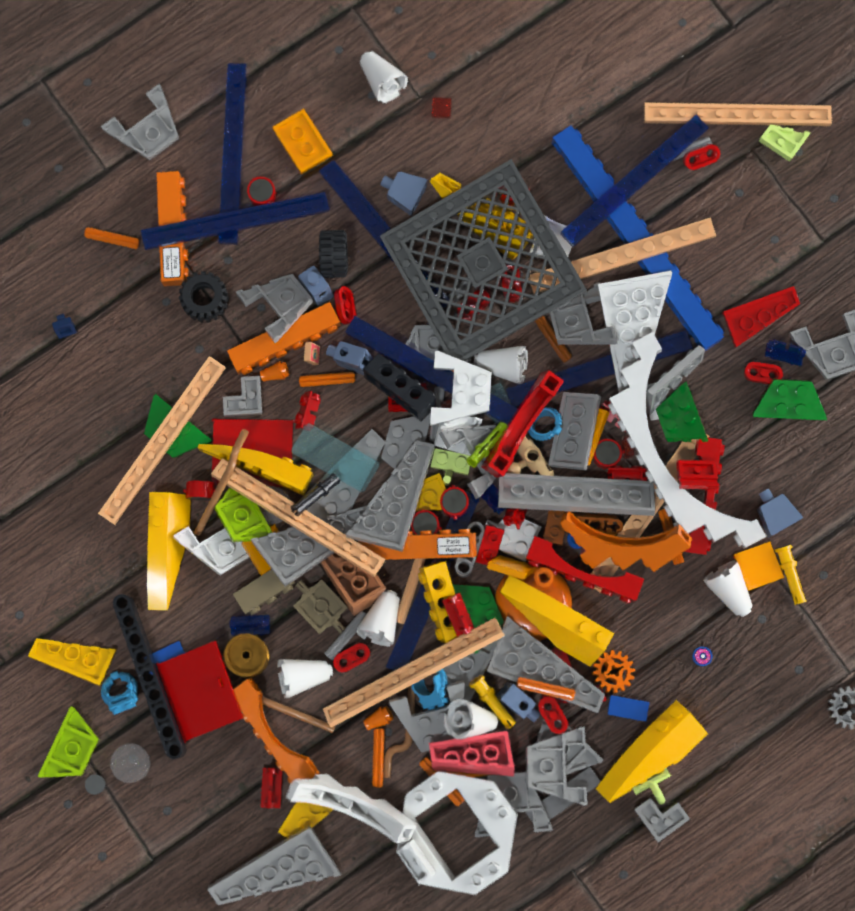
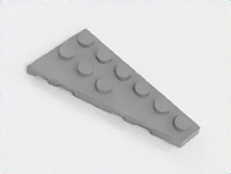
(343, 496)
(393, 507)
(294, 553)
(524, 656)
(284, 866)

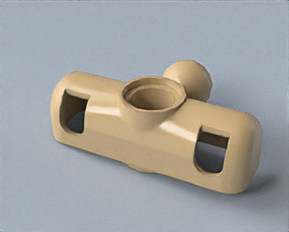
(526, 448)

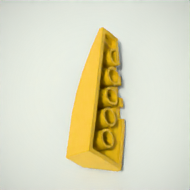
(446, 186)
(266, 466)
(167, 516)
(558, 622)
(654, 750)

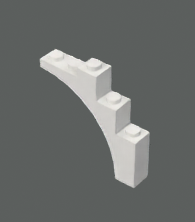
(352, 801)

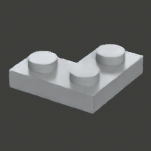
(249, 403)
(660, 823)

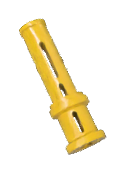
(788, 565)
(487, 695)

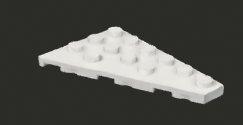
(633, 311)

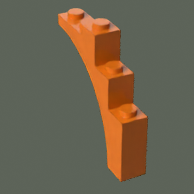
(625, 551)

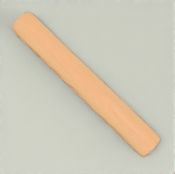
(409, 591)

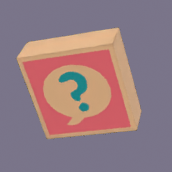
(311, 353)

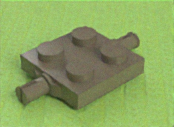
(320, 607)

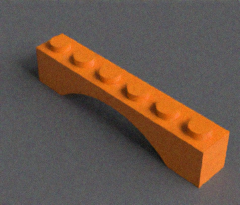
(251, 704)

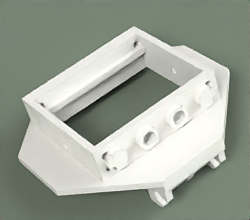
(491, 810)

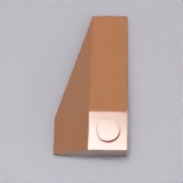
(353, 584)

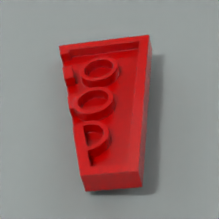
(754, 316)

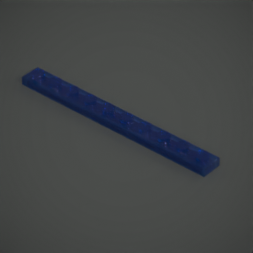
(233, 145)
(634, 181)
(363, 210)
(234, 221)
(419, 364)
(599, 368)
(420, 609)

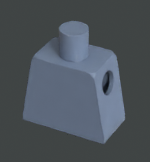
(405, 190)
(315, 285)
(350, 356)
(776, 513)
(512, 696)

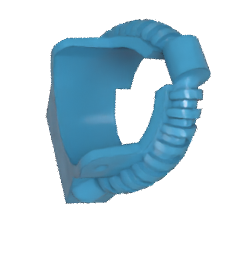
(557, 429)
(433, 699)
(124, 701)

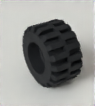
(333, 253)
(199, 282)

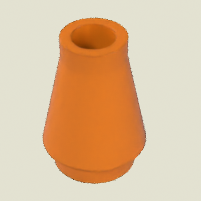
(278, 371)
(550, 577)
(380, 717)

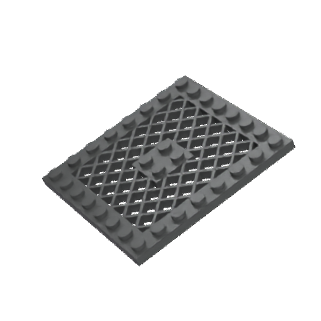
(483, 262)

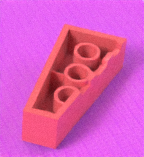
(476, 755)

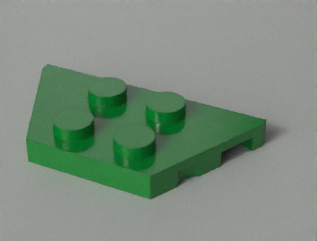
(790, 401)
(680, 417)
(188, 438)
(479, 604)

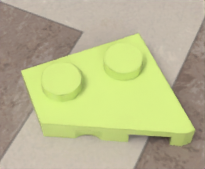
(783, 140)

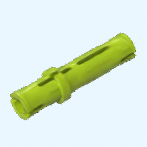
(477, 455)

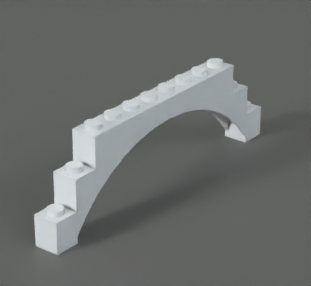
(684, 508)

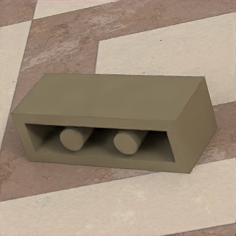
(260, 592)

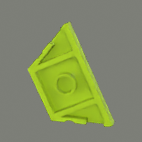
(241, 517)
(71, 748)

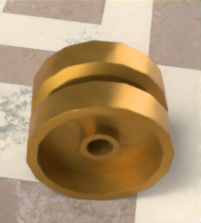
(255, 663)

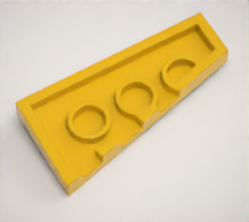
(78, 660)

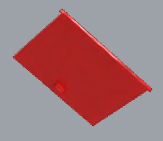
(264, 435)
(197, 692)

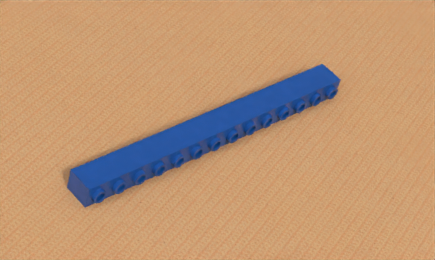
(629, 229)

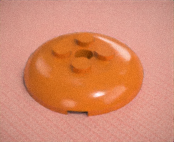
(558, 590)

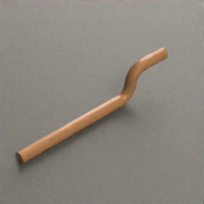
(223, 482)
(298, 715)
(408, 739)

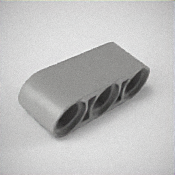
(470, 561)

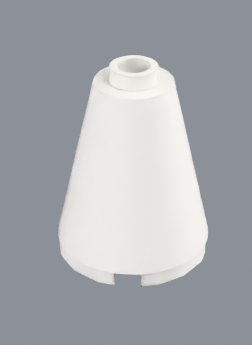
(382, 77)
(504, 363)
(730, 588)
(381, 620)
(302, 675)
(468, 719)

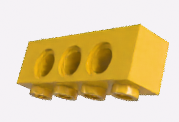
(426, 576)

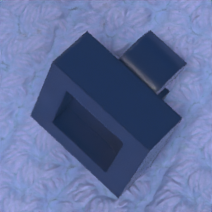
(64, 326)

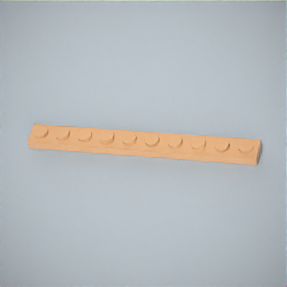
(739, 114)
(635, 251)
(162, 440)
(306, 522)
(637, 523)
(413, 672)

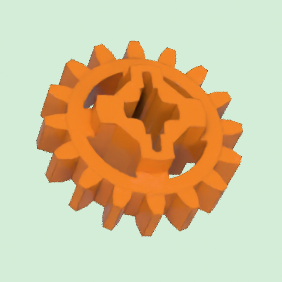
(617, 678)

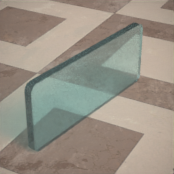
(335, 457)

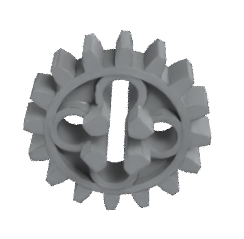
(845, 718)

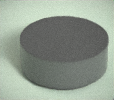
(95, 784)

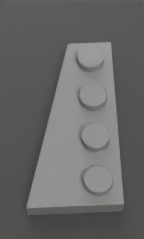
(658, 391)

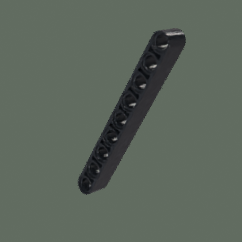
(142, 669)

